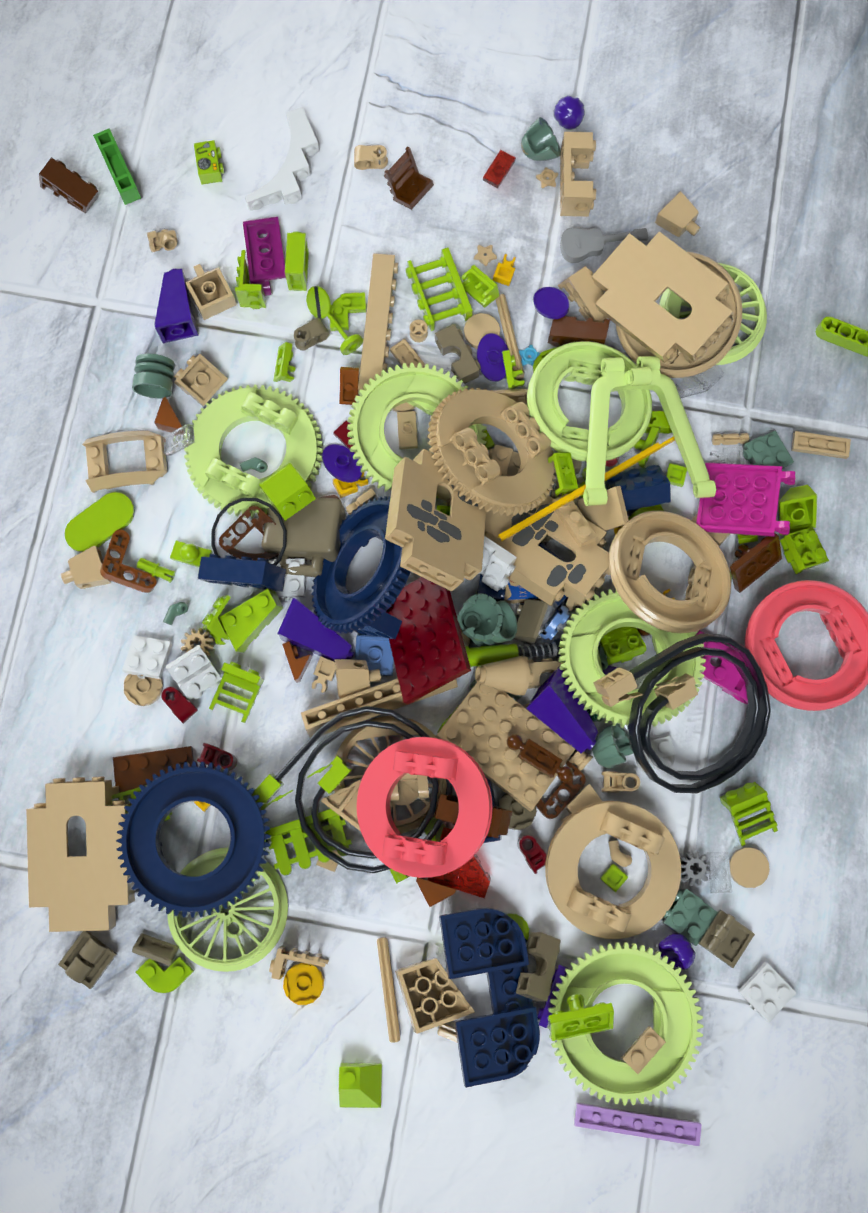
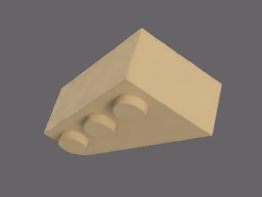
(584, 293)

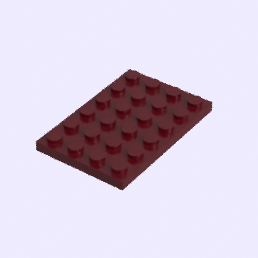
(429, 641)

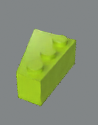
(250, 618)

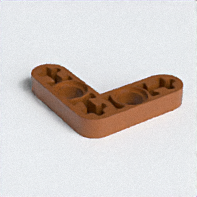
(119, 569)

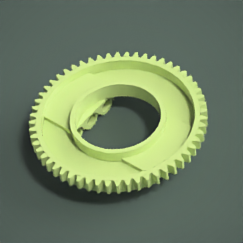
(416, 386)
(226, 483)
(583, 662)
(673, 1021)

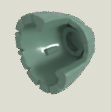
(540, 142)
(480, 617)
(612, 746)

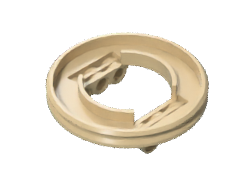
(678, 366)
(708, 579)
(629, 825)

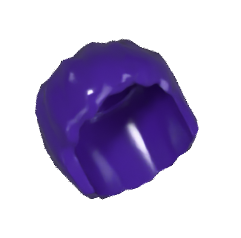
(569, 112)
(677, 949)

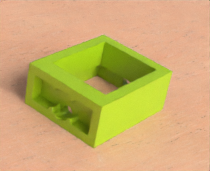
(297, 261)

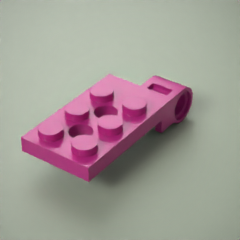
(726, 674)

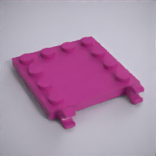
(744, 500)

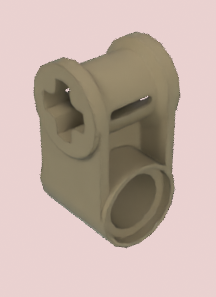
(311, 334)

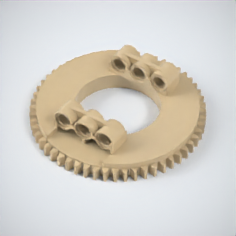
(467, 461)

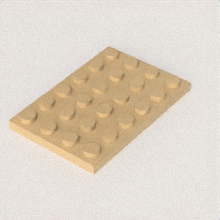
(482, 730)

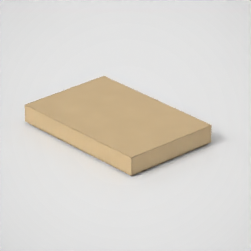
(606, 516)

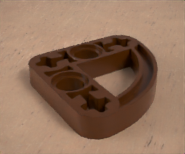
(257, 523)
(572, 790)

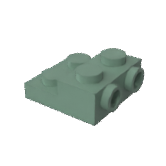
(767, 451)
(689, 916)

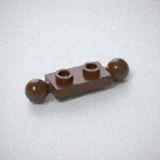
(540, 758)

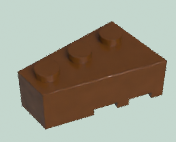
(68, 185)
(449, 808)

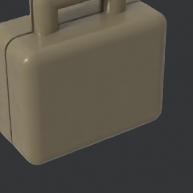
(310, 535)

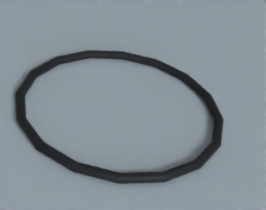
(262, 502)

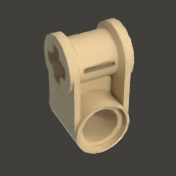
(368, 157)
(618, 782)

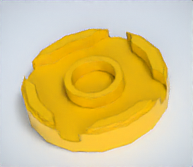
(303, 983)

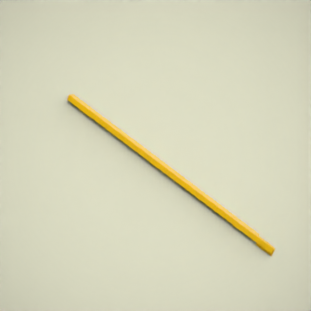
(578, 492)

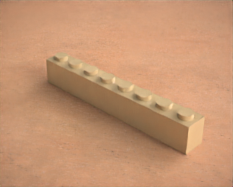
(378, 317)
(382, 696)

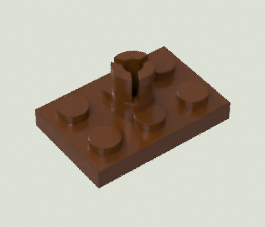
(755, 561)

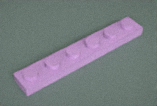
(637, 1124)

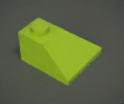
(799, 508)
(360, 1085)

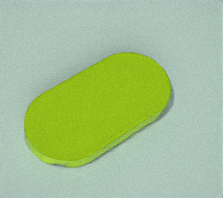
(99, 521)

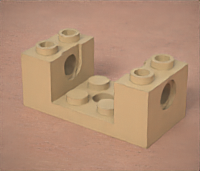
(576, 152)

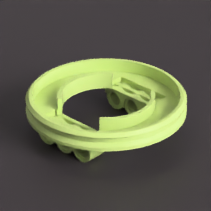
(582, 364)

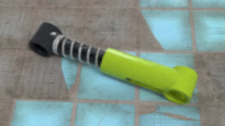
(488, 654)

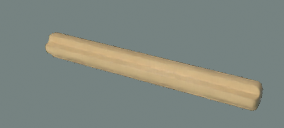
(509, 332)
(388, 990)

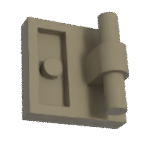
(726, 938)

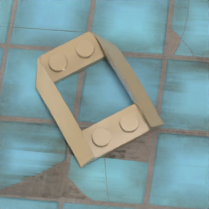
(98, 463)

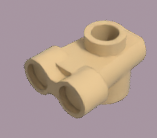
(164, 239)

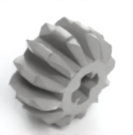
(698, 863)

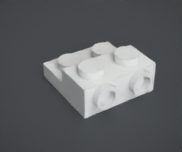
(496, 565)
(194, 673)

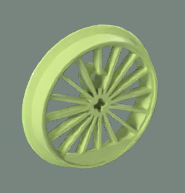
(673, 303)
(204, 864)

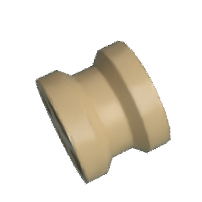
(418, 326)
(580, 760)

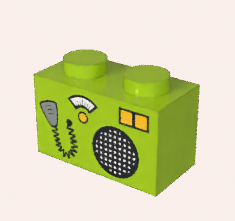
(208, 163)

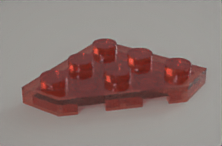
(468, 878)

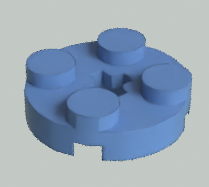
(557, 618)

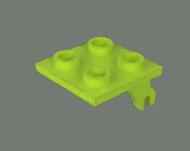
(212, 623)

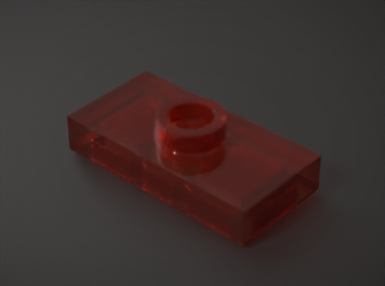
(499, 169)

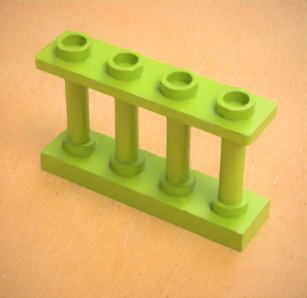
(452, 276)

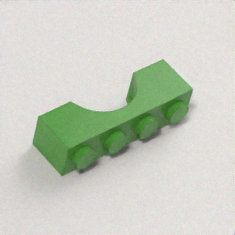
(117, 166)

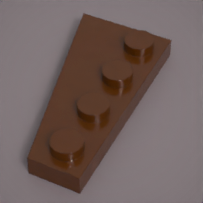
(134, 769)

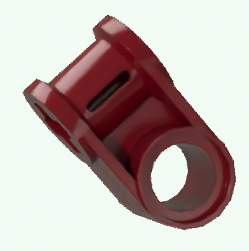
(180, 706)
(215, 755)
(532, 855)

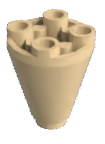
(506, 675)

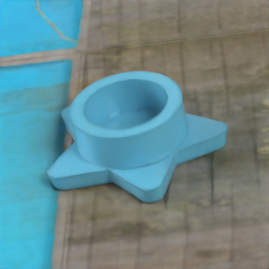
(525, 353)

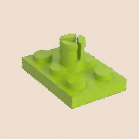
(580, 1019)

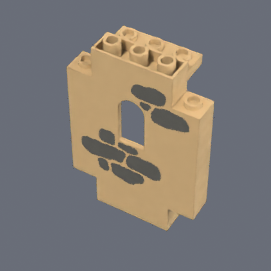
(433, 543)
(543, 572)

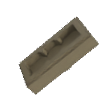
(155, 949)

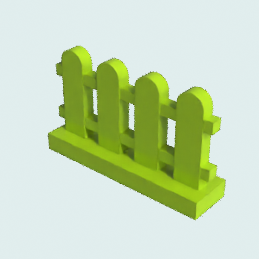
(298, 839)

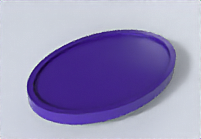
(551, 302)
(491, 357)
(340, 463)

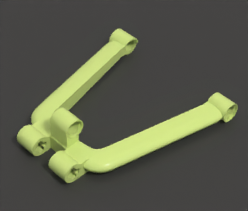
(645, 377)

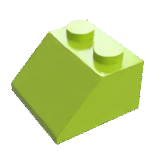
(287, 491)

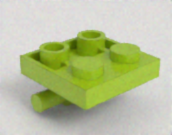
(803, 550)
(622, 645)

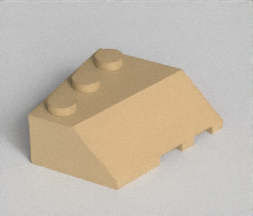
(430, 995)

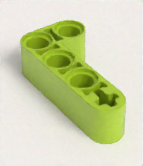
(828, 325)

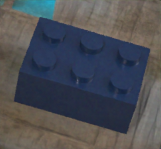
(642, 487)

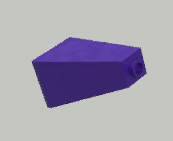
(174, 310)
(306, 632)
(562, 713)

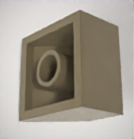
(530, 620)

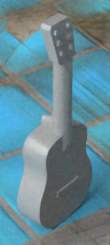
(580, 244)

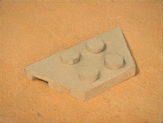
(345, 803)

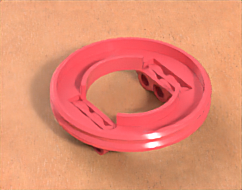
(847, 627)
(437, 760)

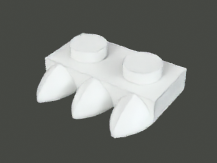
(664, 750)

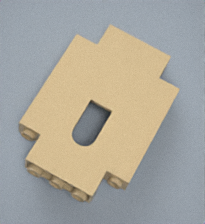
(640, 274)
(77, 888)

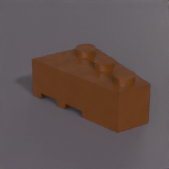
(570, 330)

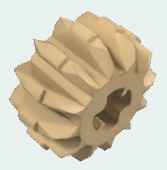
(197, 636)

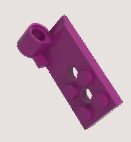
(264, 265)

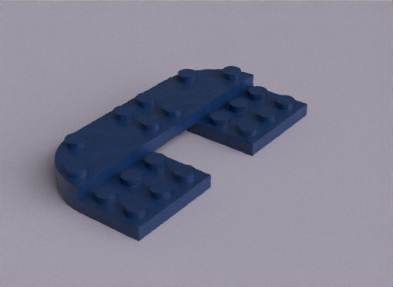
(502, 1042)

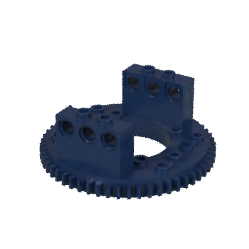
(366, 608)
(143, 850)

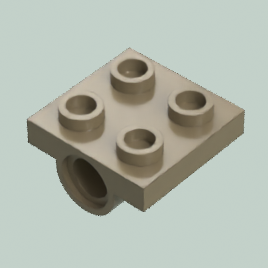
(87, 959)

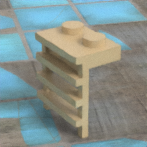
(279, 963)

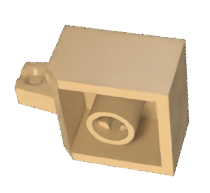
(210, 292)

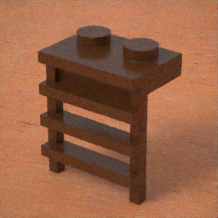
(406, 182)

